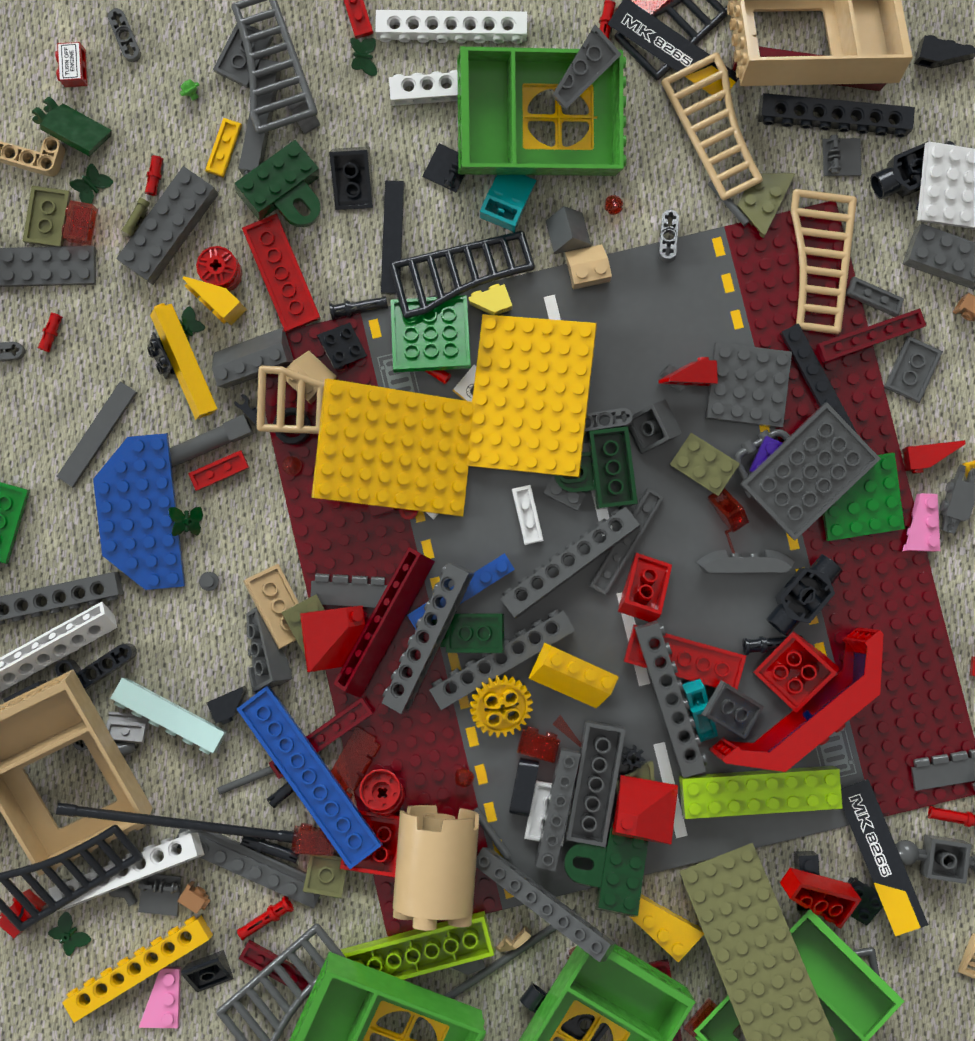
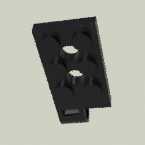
(532, 1000)

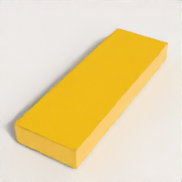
(223, 147)

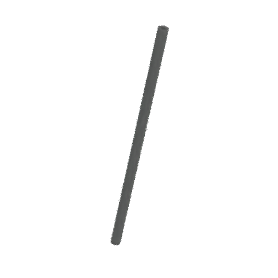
(499, 963)

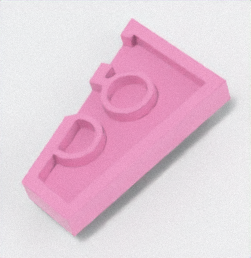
(924, 529)
(164, 1001)

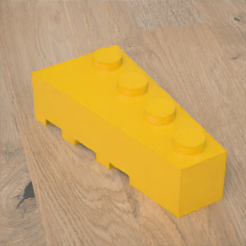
(668, 929)

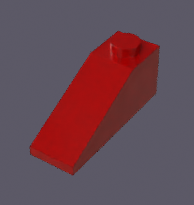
(697, 373)
(925, 456)

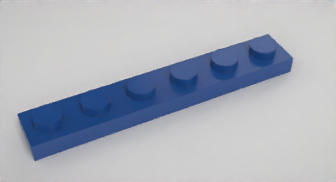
(482, 579)

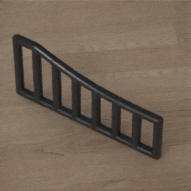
(696, 37)
(459, 288)
(64, 858)

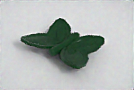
(362, 55)
(87, 184)
(189, 323)
(186, 521)
(66, 936)

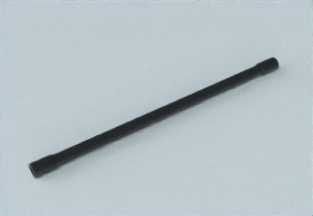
(73, 810)

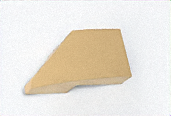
(508, 944)

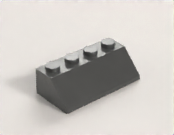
(242, 361)

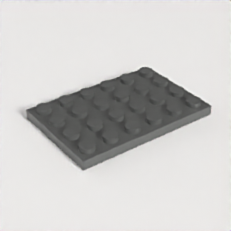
(810, 471)

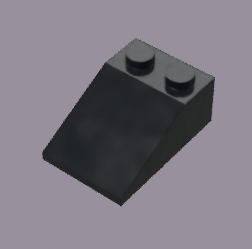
(352, 178)

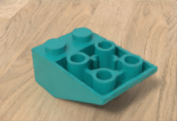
(507, 200)

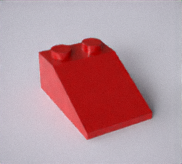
(645, 588)

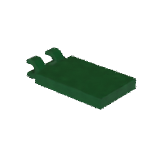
(71, 127)
(475, 633)

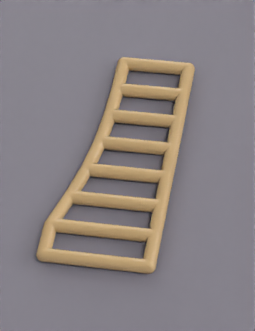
(729, 111)
(803, 251)
(302, 381)

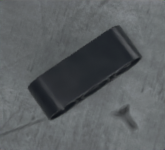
(524, 787)

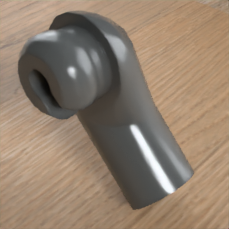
(126, 893)

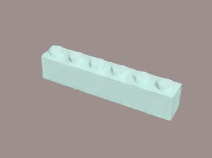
(169, 715)

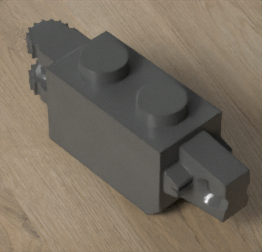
(958, 500)

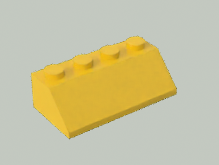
(573, 676)

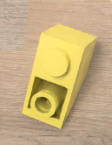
(493, 301)

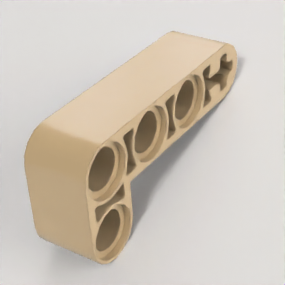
(40, 159)

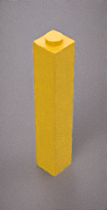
(183, 361)

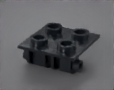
(444, 168)
(341, 345)
(157, 351)
(870, 903)

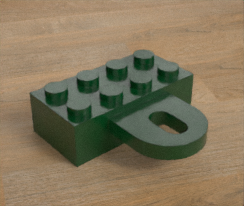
(280, 184)
(606, 469)
(615, 872)

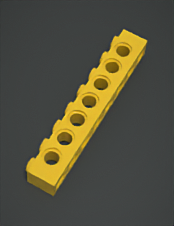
(79, 1007)

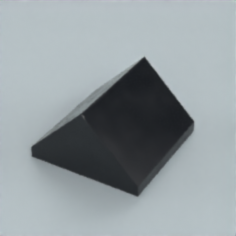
(207, 971)

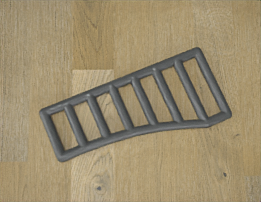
(254, 74)
(262, 977)

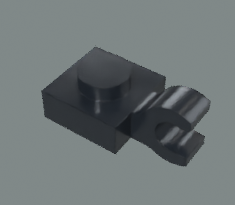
(251, 413)

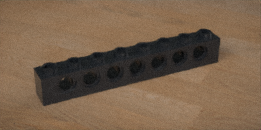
(902, 115)

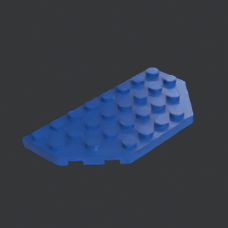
(134, 515)

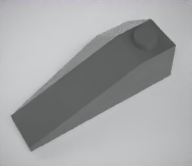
(269, 663)

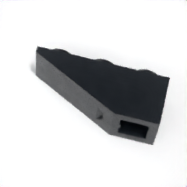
(938, 52)

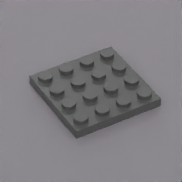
(749, 385)

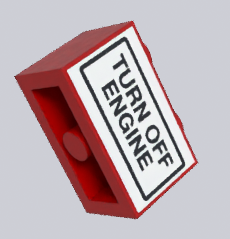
(71, 64)

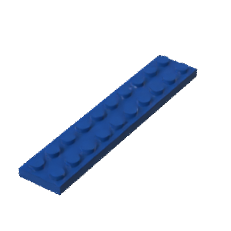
(309, 777)

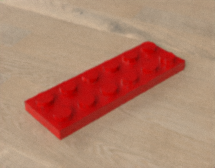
(281, 273)
(692, 660)

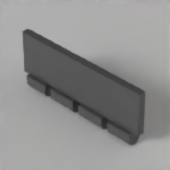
(343, 593)
(942, 771)

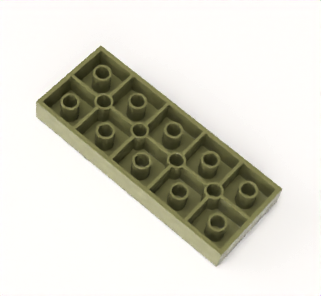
(755, 949)

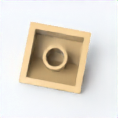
(588, 266)
(312, 367)

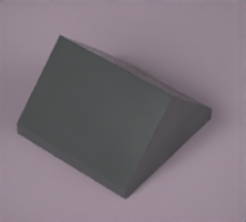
(567, 230)

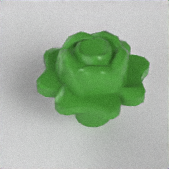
(189, 89)

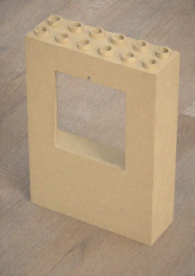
(864, 41)
(38, 726)

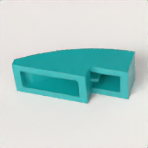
(697, 700)

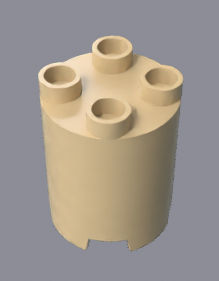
(435, 867)

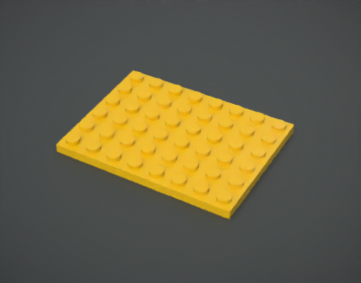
(531, 395)
(392, 448)

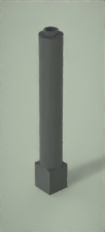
(230, 431)

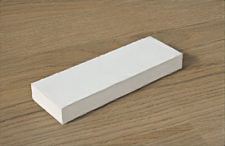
(527, 515)

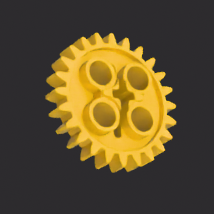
(502, 722)

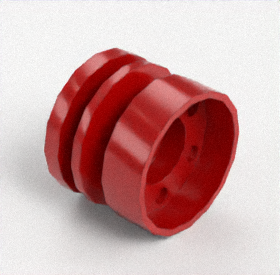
(227, 275)
(376, 783)

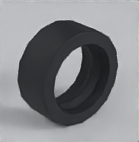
(293, 440)

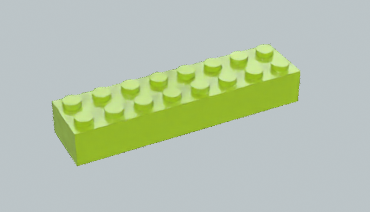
(760, 792)
(426, 951)

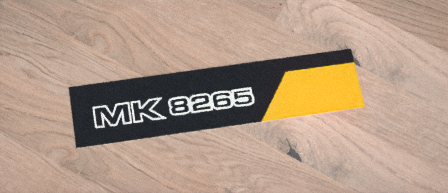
(665, 43)
(882, 858)

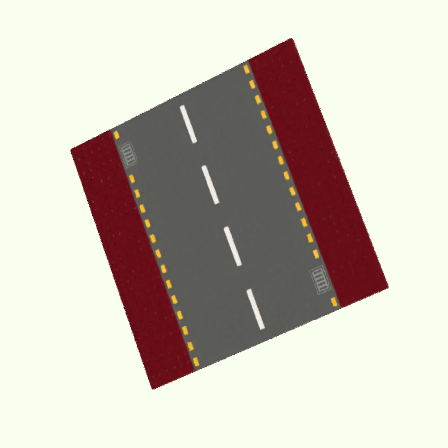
(649, 315)

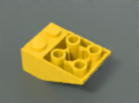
(225, 305)

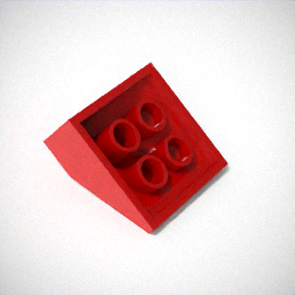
(330, 636)
(796, 671)
(645, 809)
(383, 860)

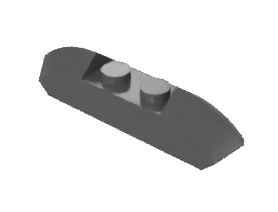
(770, 562)

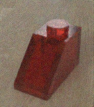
(729, 510)

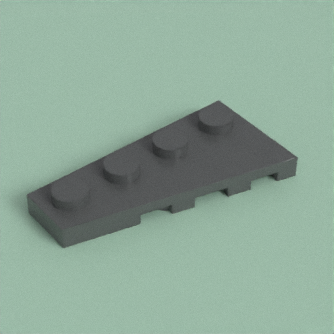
(589, 63)

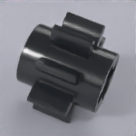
(629, 752)

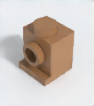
(966, 307)
(194, 898)

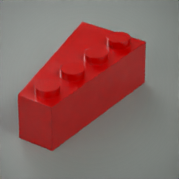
(823, 895)

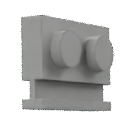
(127, 727)

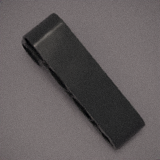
(99, 665)

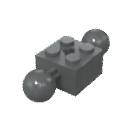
(932, 857)

